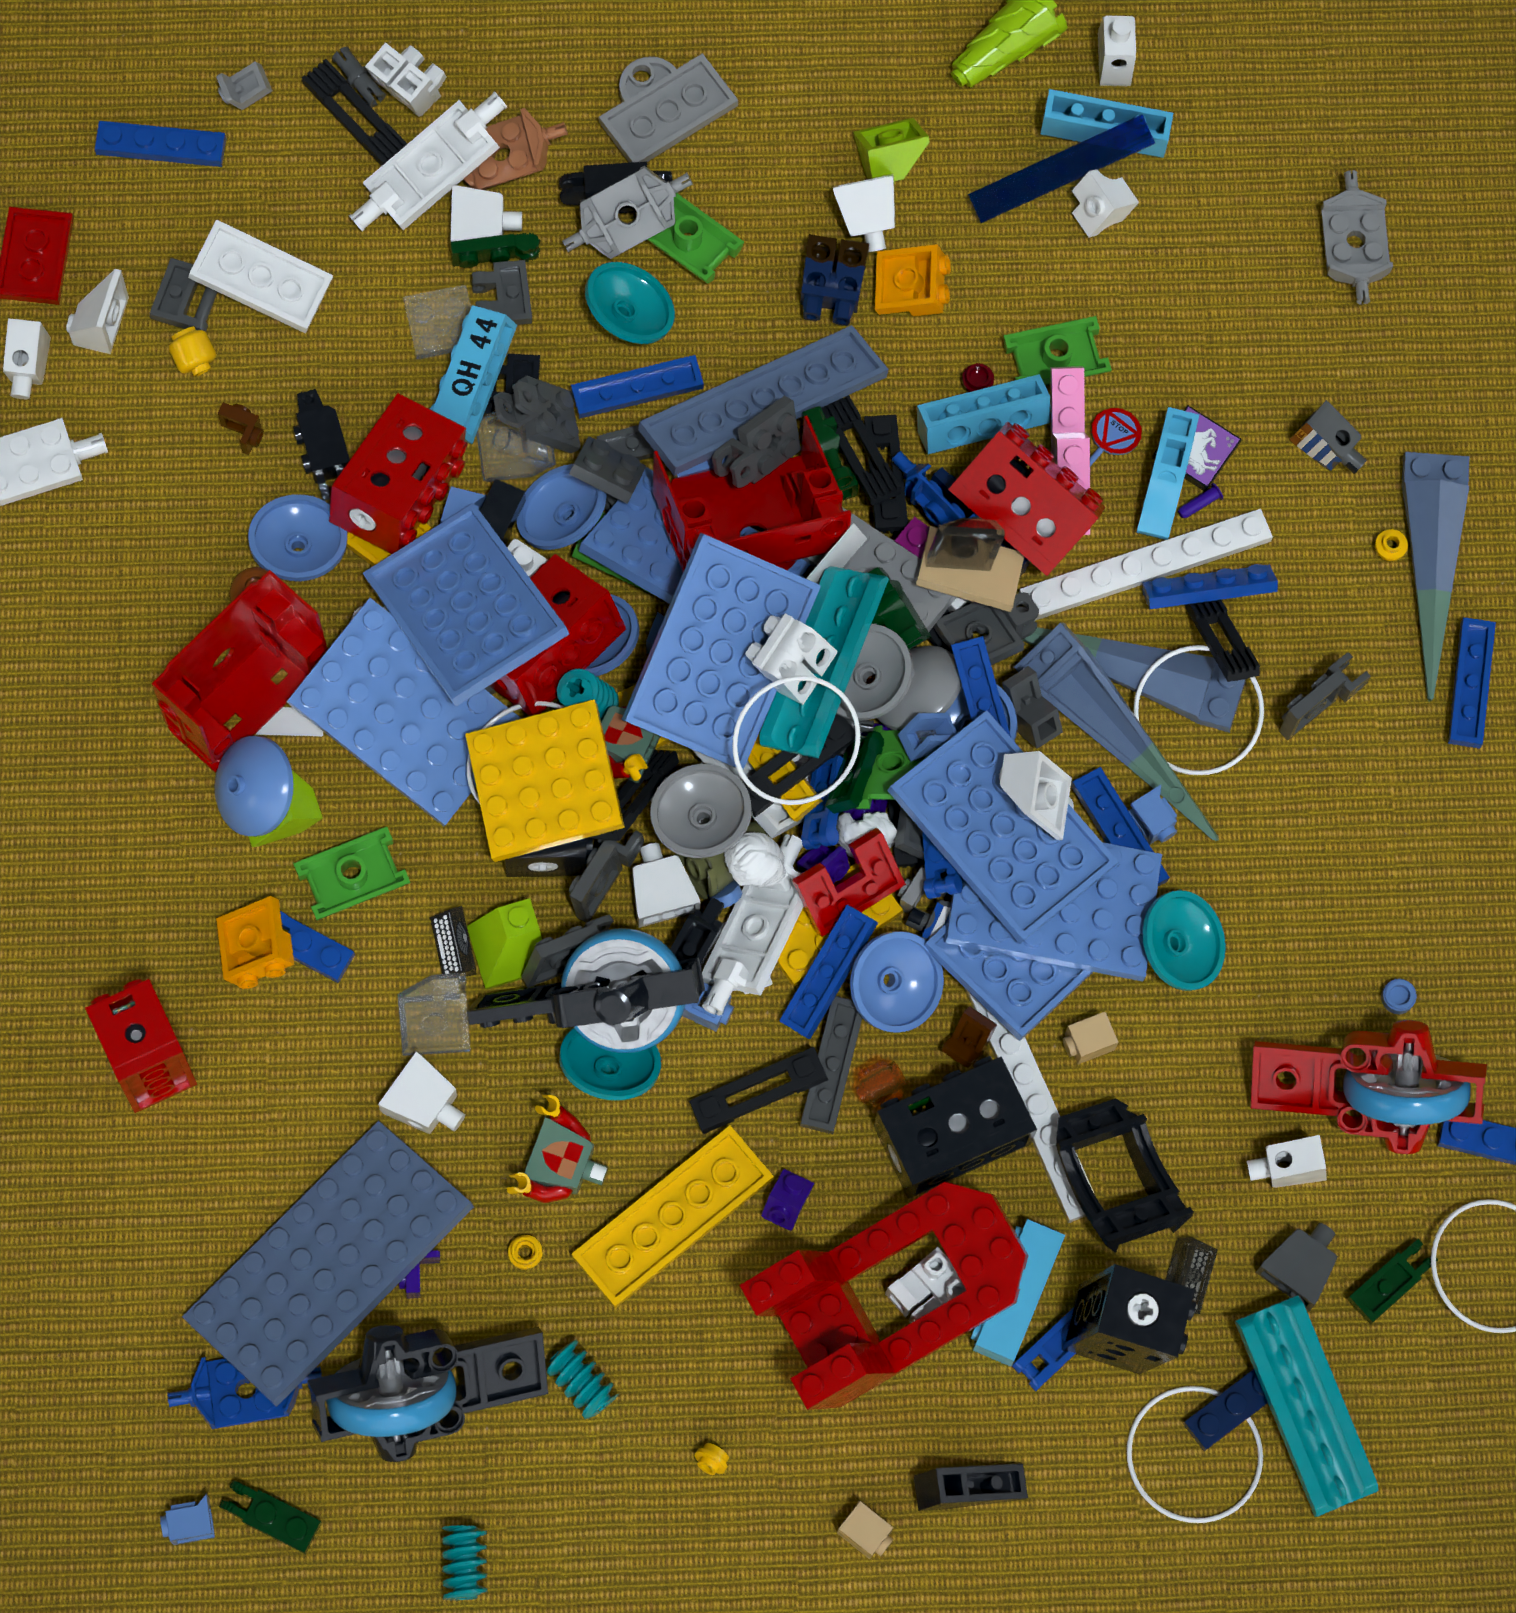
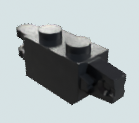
(597, 178)
(322, 438)
(699, 933)

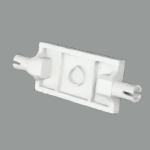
(430, 164)
(42, 460)
(754, 935)

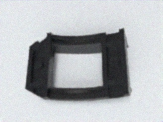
(1136, 1218)

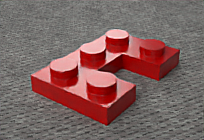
(875, 881)

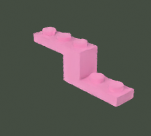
(1068, 437)

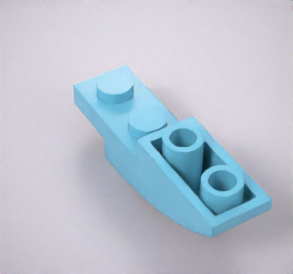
(1168, 473)

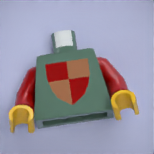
(627, 745)
(558, 1158)

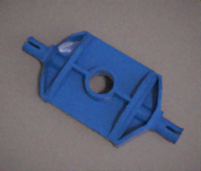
(926, 492)
(217, 1400)

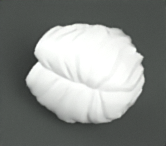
(851, 830)
(756, 861)

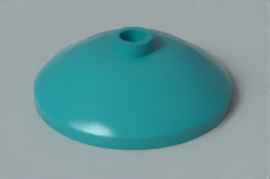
(629, 303)
(1184, 940)
(608, 1073)

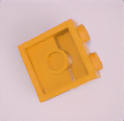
(912, 280)
(254, 943)

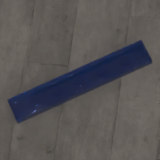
(1061, 169)

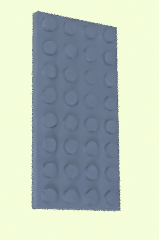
(327, 1263)

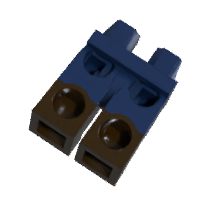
(829, 288)

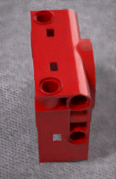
(793, 503)
(266, 632)

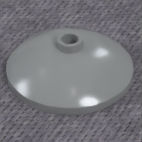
(891, 663)
(932, 687)
(697, 794)

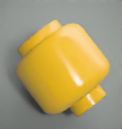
(192, 351)

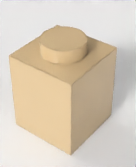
(1090, 1038)
(866, 1531)

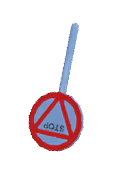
(1115, 432)

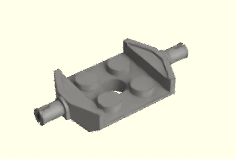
(642, 190)
(1361, 216)

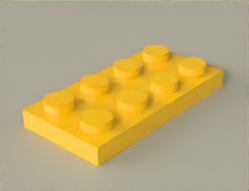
(806, 943)

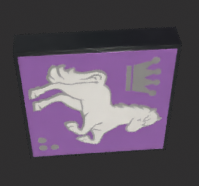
(1210, 451)

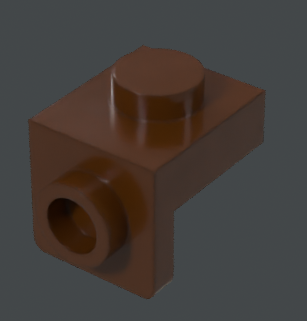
(242, 421)
(969, 1037)

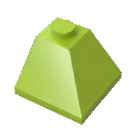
(891, 148)
(301, 814)
(504, 942)

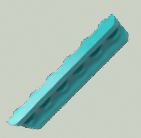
(843, 618)
(1307, 1405)

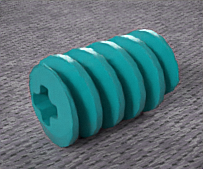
(583, 686)
(580, 1380)
(464, 1562)

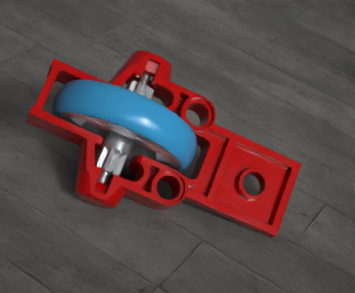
(1392, 1085)

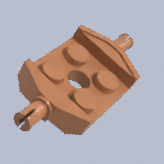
(527, 148)

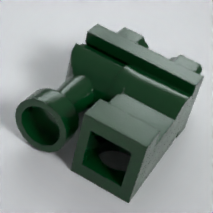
(829, 441)
(899, 614)

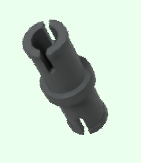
(358, 77)

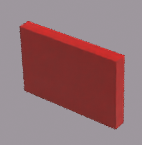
(34, 255)

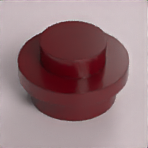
(977, 377)

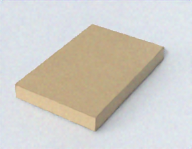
(991, 588)

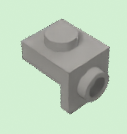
(244, 86)
(913, 891)

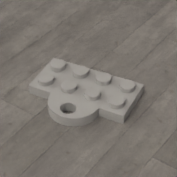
(665, 106)

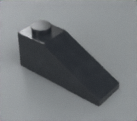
(969, 1486)

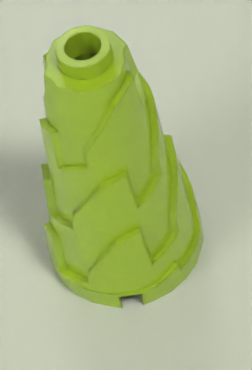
(1009, 36)

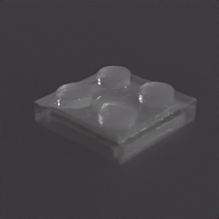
(436, 319)

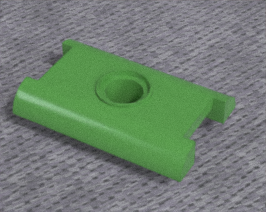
(702, 250)
(1074, 338)
(887, 768)
(336, 892)

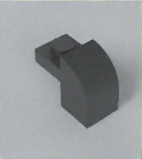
(1036, 716)

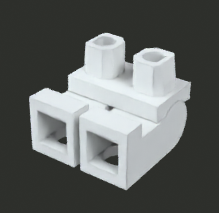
(404, 80)
(789, 653)
(930, 1276)

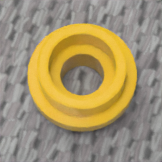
(1386, 552)
(521, 1242)
(712, 1459)

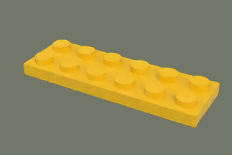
(672, 1216)

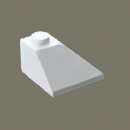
(99, 315)
(1037, 789)

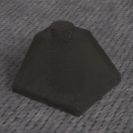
(966, 544)

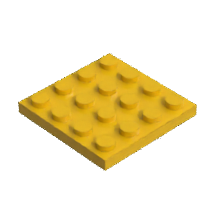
(544, 780)

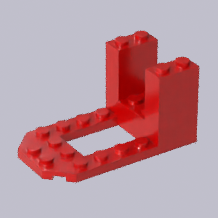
(829, 1323)

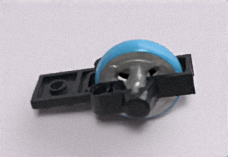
(601, 990)
(410, 1395)

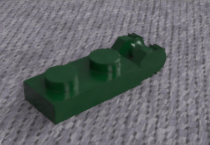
(494, 249)
(850, 791)
(1389, 1284)
(274, 1518)

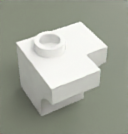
(1102, 202)

